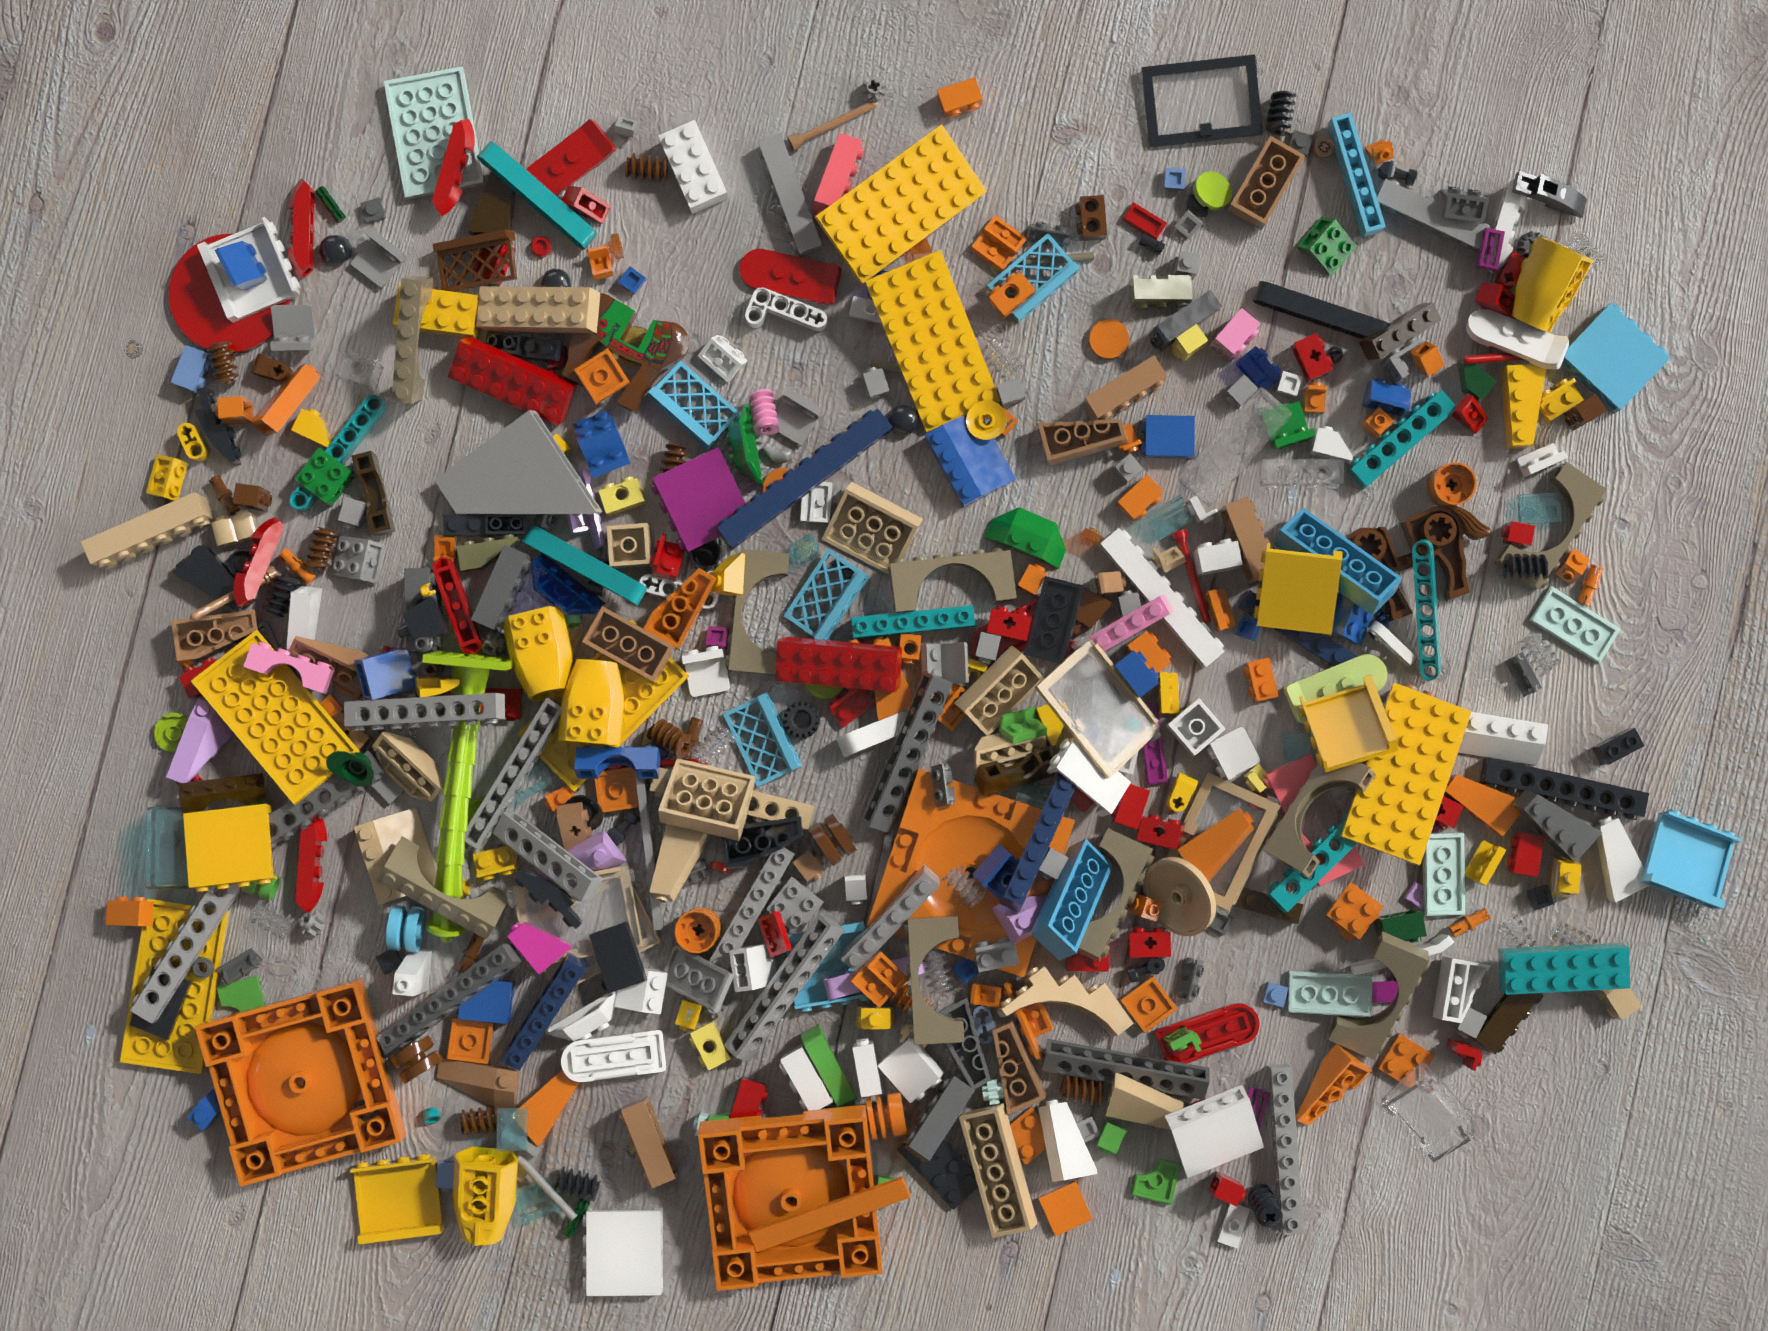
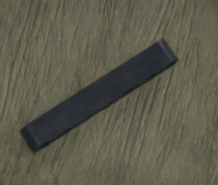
(1317, 311)

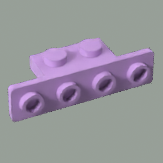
(587, 522)

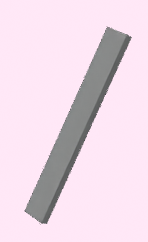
(648, 848)

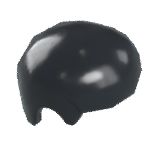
(335, 249)
(555, 278)
(903, 420)
(705, 556)
(237, 560)

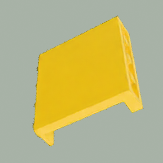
(1298, 590)
(1348, 726)
(228, 847)
(398, 1199)

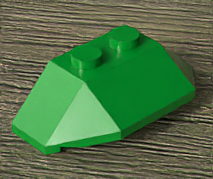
(744, 446)
(1028, 535)

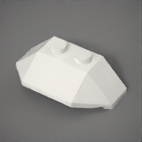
(581, 1023)

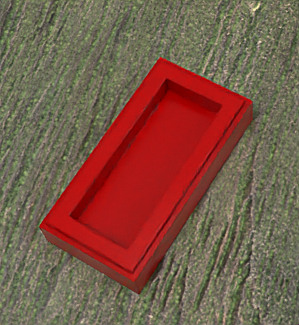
(1144, 221)

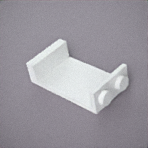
(1085, 775)

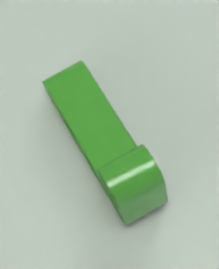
(828, 1066)

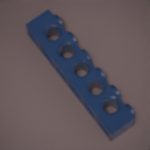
(543, 1011)

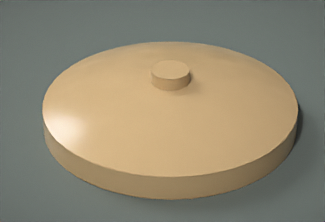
(1185, 895)

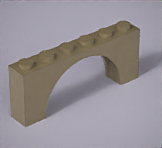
(414, 296)
(1581, 498)
(992, 567)
(744, 653)
(1287, 842)
(1131, 861)
(404, 875)
(929, 1025)
(1369, 1033)

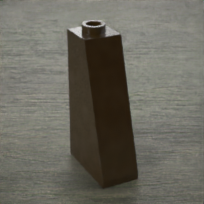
(494, 208)

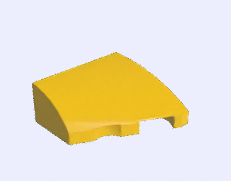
(434, 685)

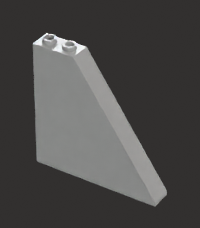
(517, 474)

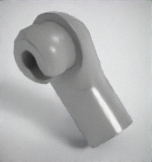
(777, 456)

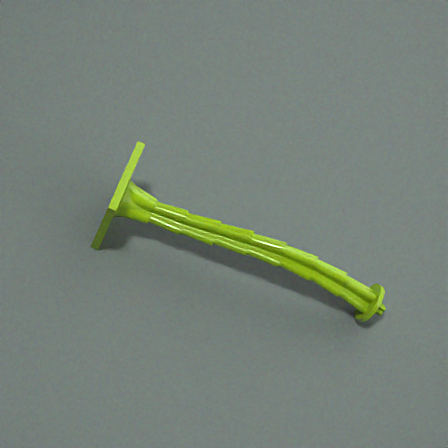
(473, 676)

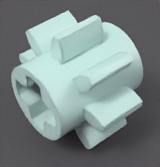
(993, 1092)

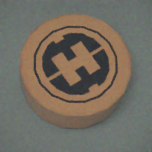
(1323, 148)

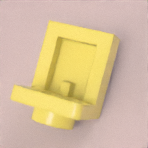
(1254, 778)

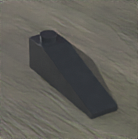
(760, 840)

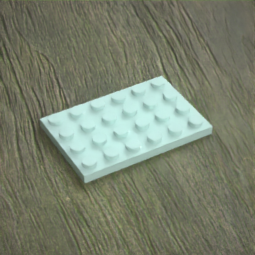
(422, 121)

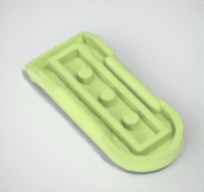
(1335, 679)

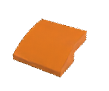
(998, 244)
(878, 979)

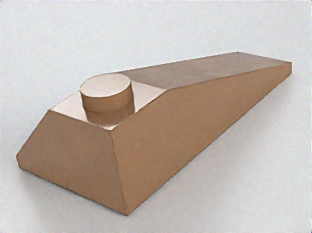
(210, 633)
(485, 1082)

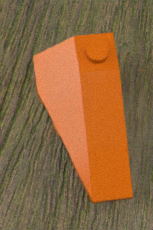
(678, 612)
(1334, 1077)

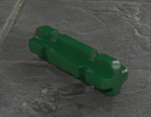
(330, 204)
(570, 1230)

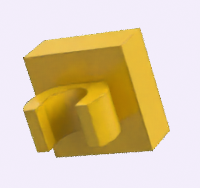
(976, 666)

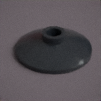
(594, 810)

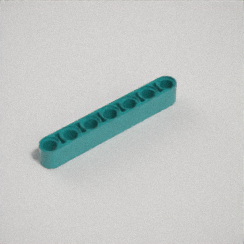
(536, 195)
(340, 442)
(585, 565)
(1423, 619)

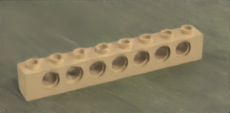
(762, 799)

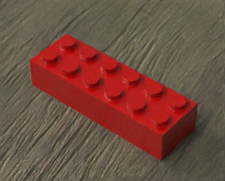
(512, 380)
(838, 664)

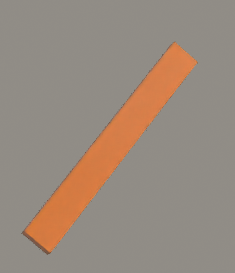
(829, 1214)

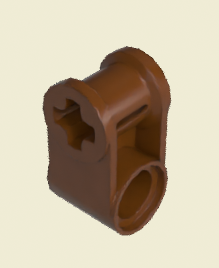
(270, 368)

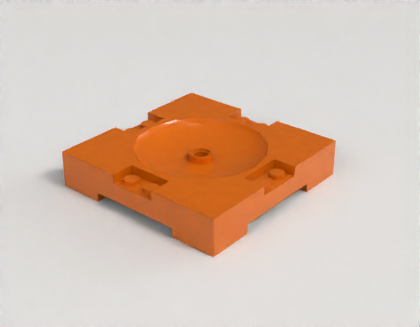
(965, 837)
(312, 1036)
(759, 1163)

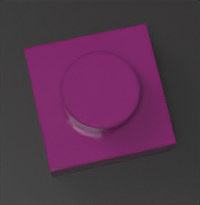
(717, 637)

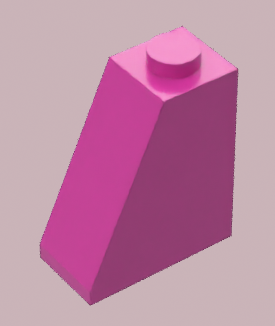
(537, 945)

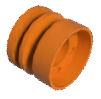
(1463, 484)
(688, 936)
(886, 1116)

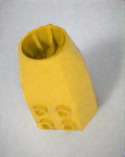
(1548, 283)
(540, 651)
(592, 704)
(484, 1193)

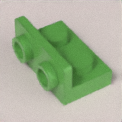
(1021, 725)
(1179, 1040)

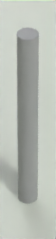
(546, 1187)

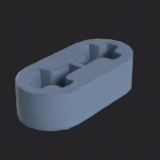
(988, 1023)

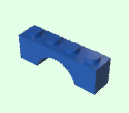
(594, 760)

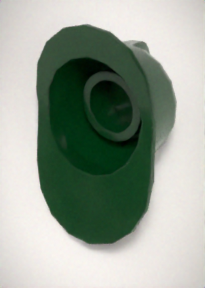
(352, 767)

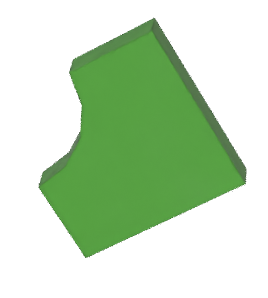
(242, 994)
(1159, 1183)

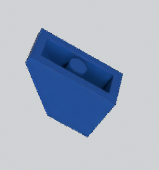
(206, 1111)

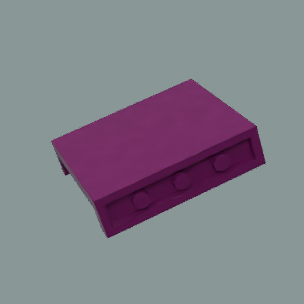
(698, 498)

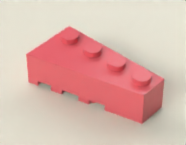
(838, 172)

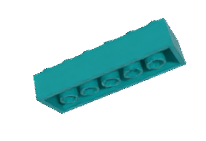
(1564, 968)

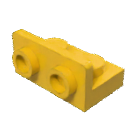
(1559, 400)
(167, 477)
(1168, 693)
(495, 861)
(1484, 862)

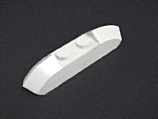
(1506, 217)

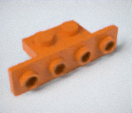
(1033, 1021)

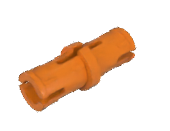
(297, 566)
(1590, 585)
(1469, 922)

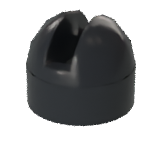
(1335, 359)

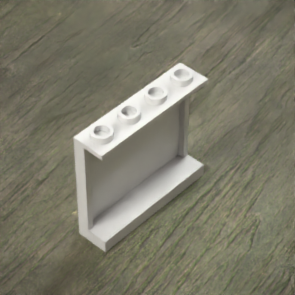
(276, 289)
(1215, 1131)
(623, 1252)

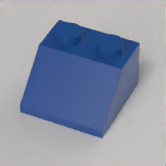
(241, 265)
(1390, 398)
(1137, 673)
(997, 871)

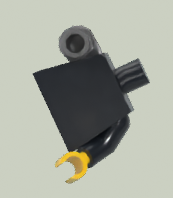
(423, 620)

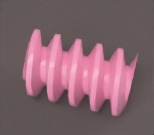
(763, 412)

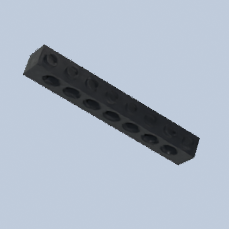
(1635, 799)

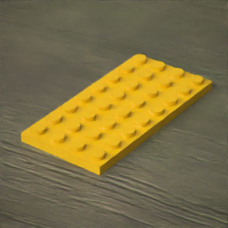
(900, 204)
(932, 339)
(641, 700)
(274, 719)
(1409, 784)
(183, 1049)

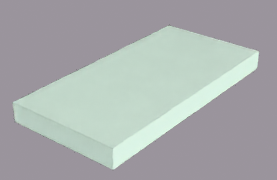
(1574, 624)
(1444, 875)
(1330, 993)

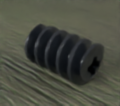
(1279, 112)
(1525, 565)
(281, 594)
(577, 1184)
(1264, 1205)

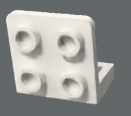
(706, 671)
(1233, 753)

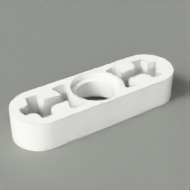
(1392, 643)

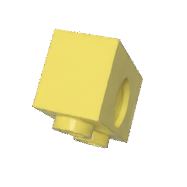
(1189, 343)
(634, 496)
(709, 1033)

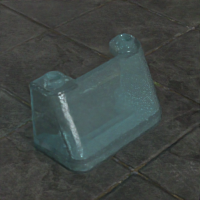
(165, 849)

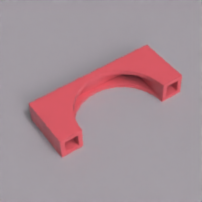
(1284, 785)

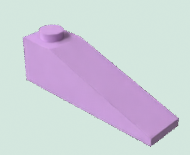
(199, 742)
(596, 853)
(1019, 925)

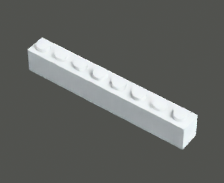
(1150, 585)

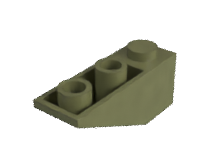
(481, 555)

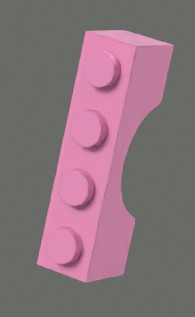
(1132, 623)
(313, 676)

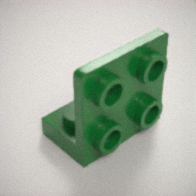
(1327, 244)
(1294, 431)
(325, 477)

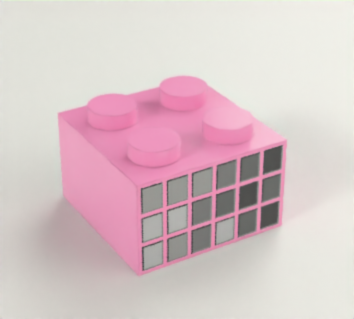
(1237, 332)

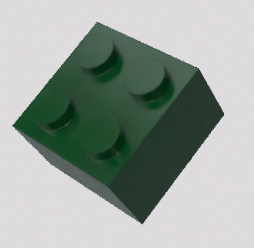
(1403, 925)

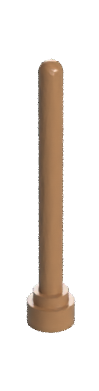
(798, 140)
(267, 579)

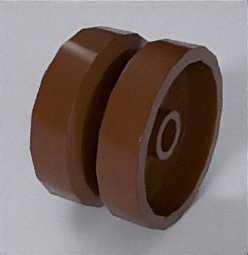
(833, 839)
(415, 1057)

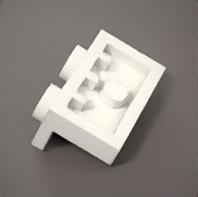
(722, 357)
(1540, 459)

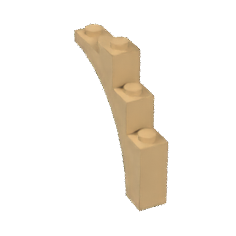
(1097, 1003)

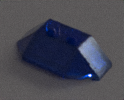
(562, 589)

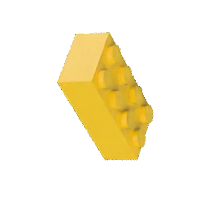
(447, 314)

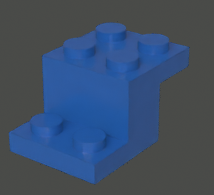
(601, 443)
(1350, 620)

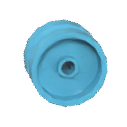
(405, 928)

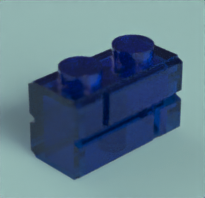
(1258, 368)

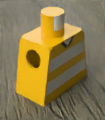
(1564, 877)
(874, 1017)

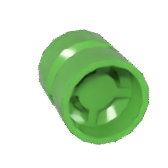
(264, 891)

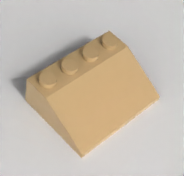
(871, 527)
(707, 799)
(380, 838)

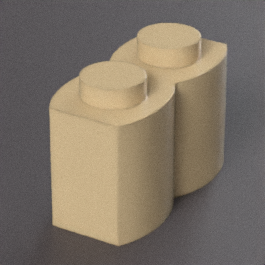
(234, 529)

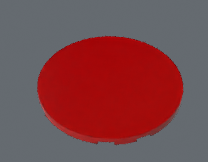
(200, 312)

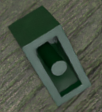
(1475, 380)

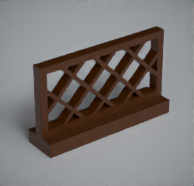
(470, 244)

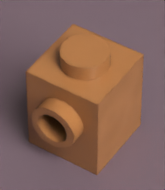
(809, 866)

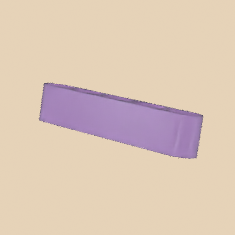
(841, 986)

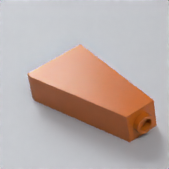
(286, 400)
(892, 702)
(1483, 803)
(1218, 843)
(548, 1105)

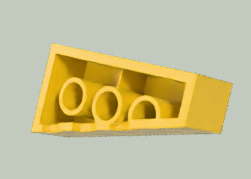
(1521, 403)

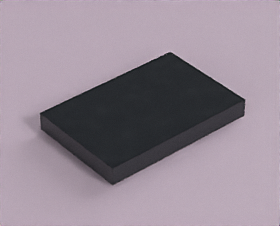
(618, 957)
(168, 1018)

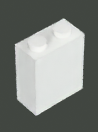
(752, 967)
(867, 1067)
(911, 1070)

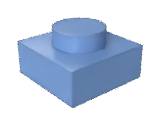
(1174, 179)
(1275, 994)

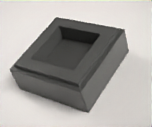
(1221, 923)

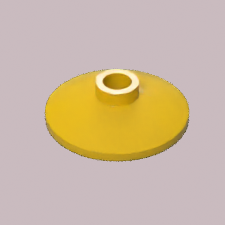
(986, 410)

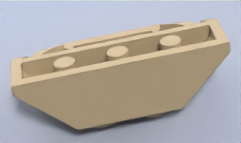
(1007, 754)
(409, 766)

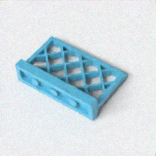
(1049, 287)
(684, 419)
(842, 602)
(778, 732)

